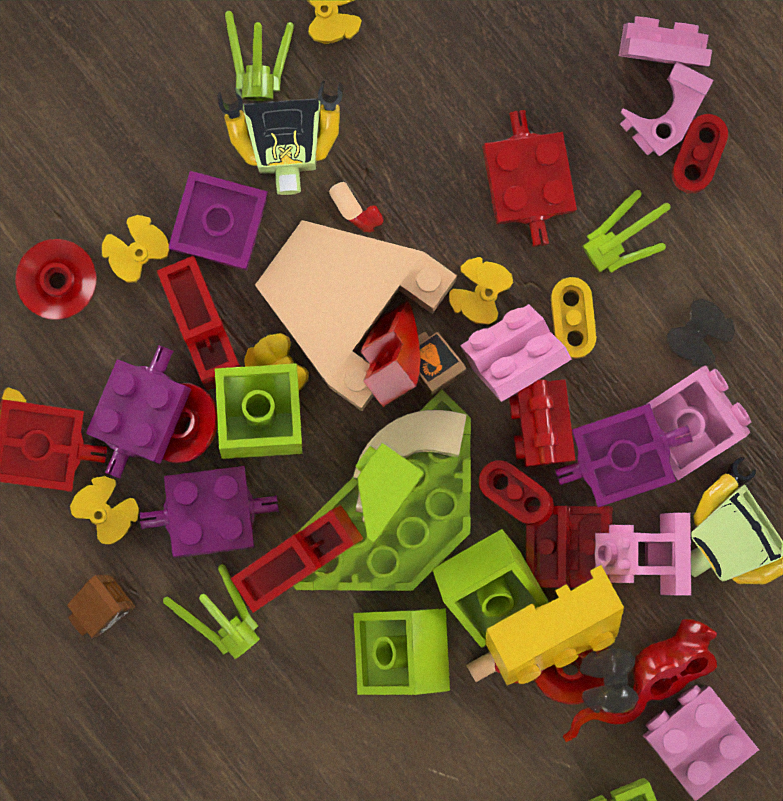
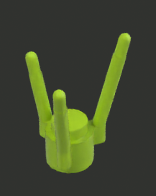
(257, 82)
(605, 249)
(236, 635)

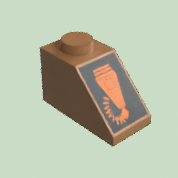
(438, 364)

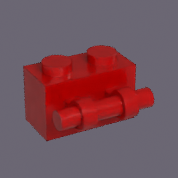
(543, 424)

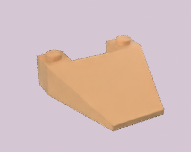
(335, 288)

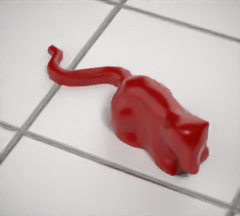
(661, 672)

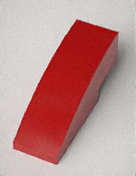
(198, 319)
(392, 354)
(296, 558)

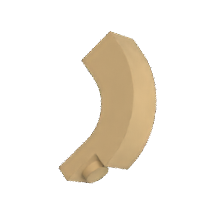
(420, 432)

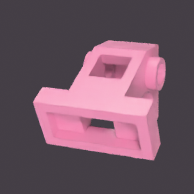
(688, 92)
(665, 553)

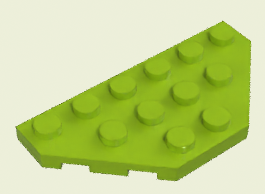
(418, 536)

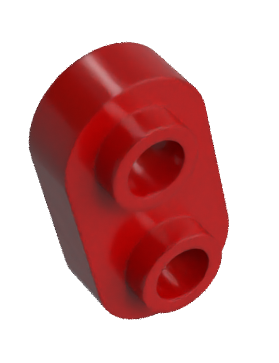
(700, 155)
(517, 494)

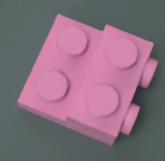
(664, 45)
(514, 352)
(707, 412)
(699, 740)

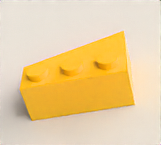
(556, 630)

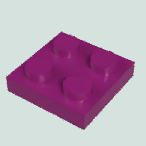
(218, 220)

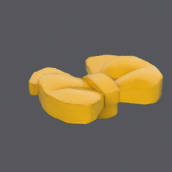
(329, 25)
(148, 244)
(490, 280)
(274, 351)
(110, 522)

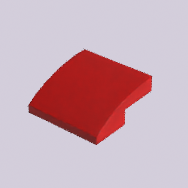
(564, 545)

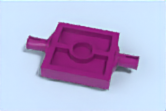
(138, 411)
(624, 455)
(209, 512)

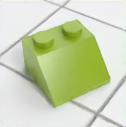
(258, 411)
(384, 487)
(487, 584)
(401, 652)

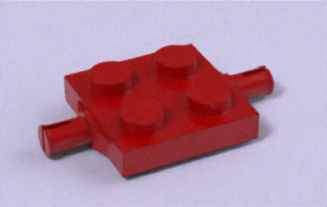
(529, 178)
(42, 445)

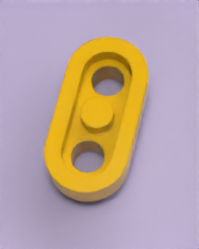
(574, 318)

